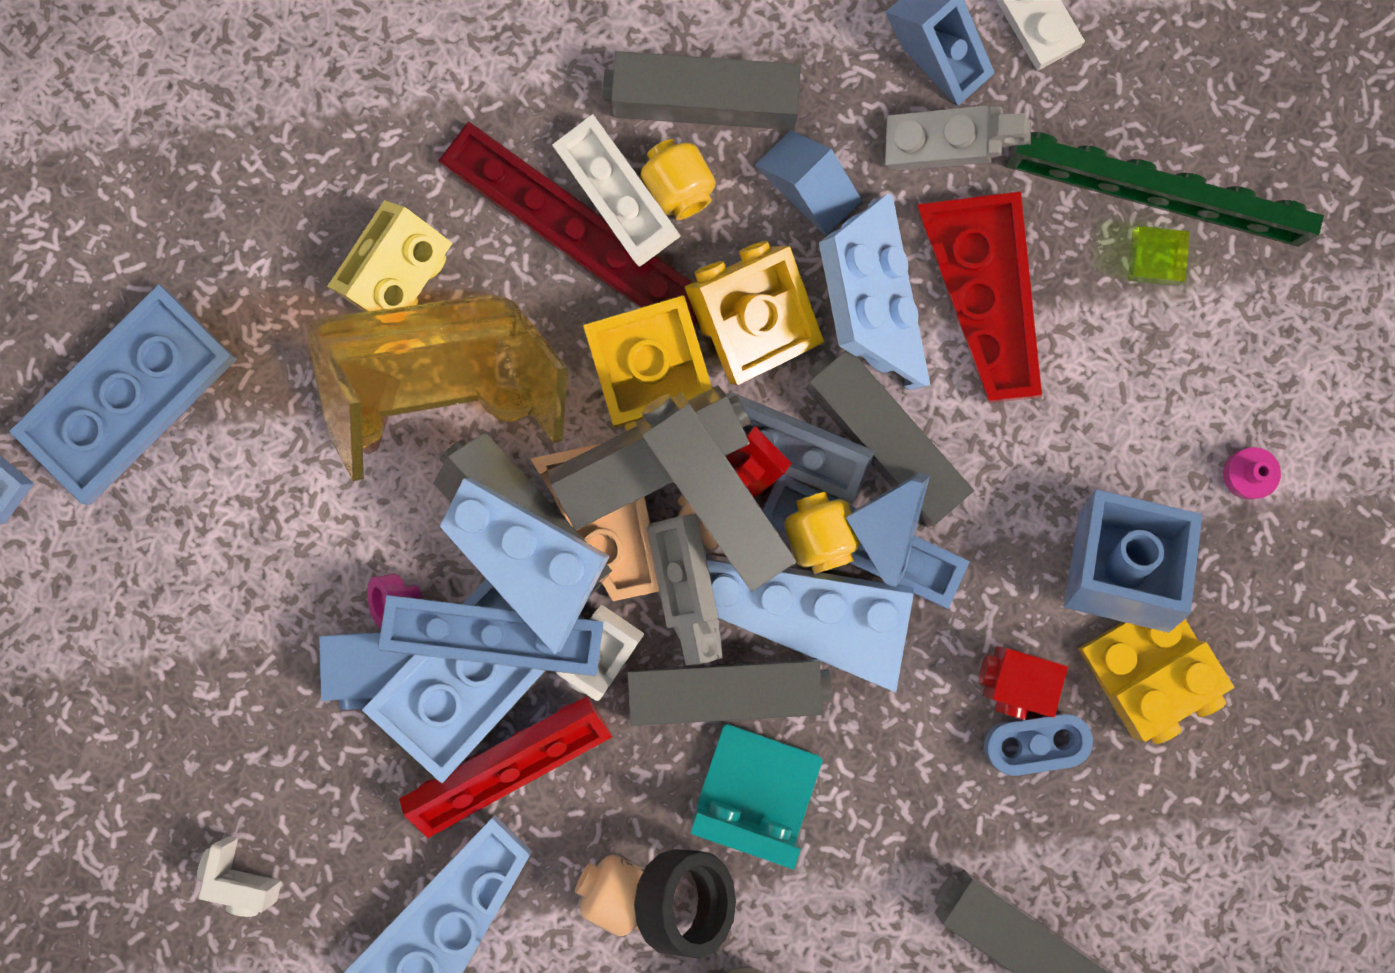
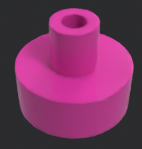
(1252, 473)
(387, 585)

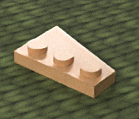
(618, 534)

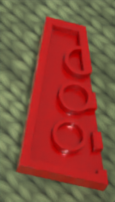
(987, 278)

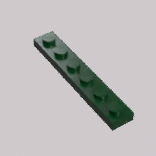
(1179, 193)

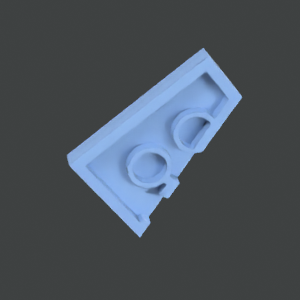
(525, 558)

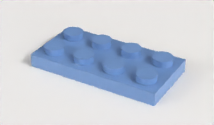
(123, 395)

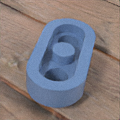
(1036, 744)

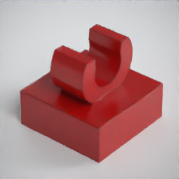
(758, 462)

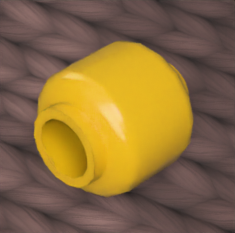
(678, 178)
(821, 533)

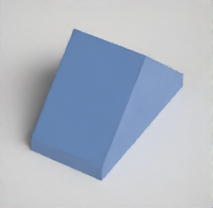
(810, 180)
(889, 526)

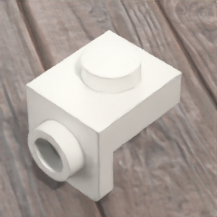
(617, 644)
(239, 891)

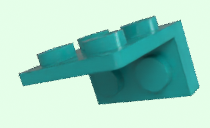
(756, 795)

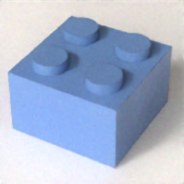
(1134, 561)

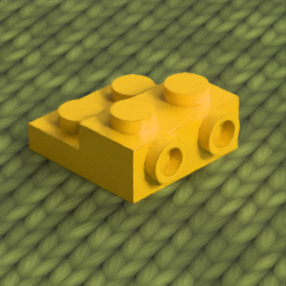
(754, 310)
(646, 357)
(1156, 677)

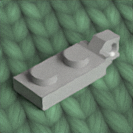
(952, 137)
(686, 587)

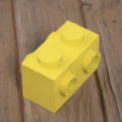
(390, 260)

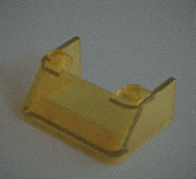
(432, 359)

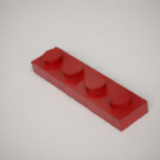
(506, 767)

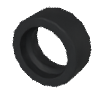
(656, 897)

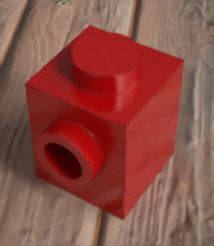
(1022, 682)

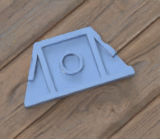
(874, 294)

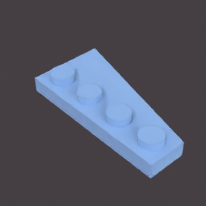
(822, 615)
(453, 911)

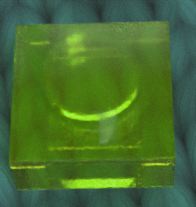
(1158, 256)

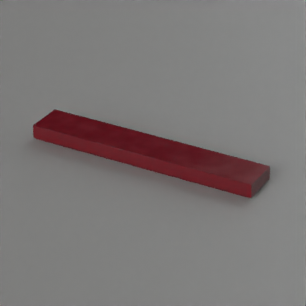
(559, 219)

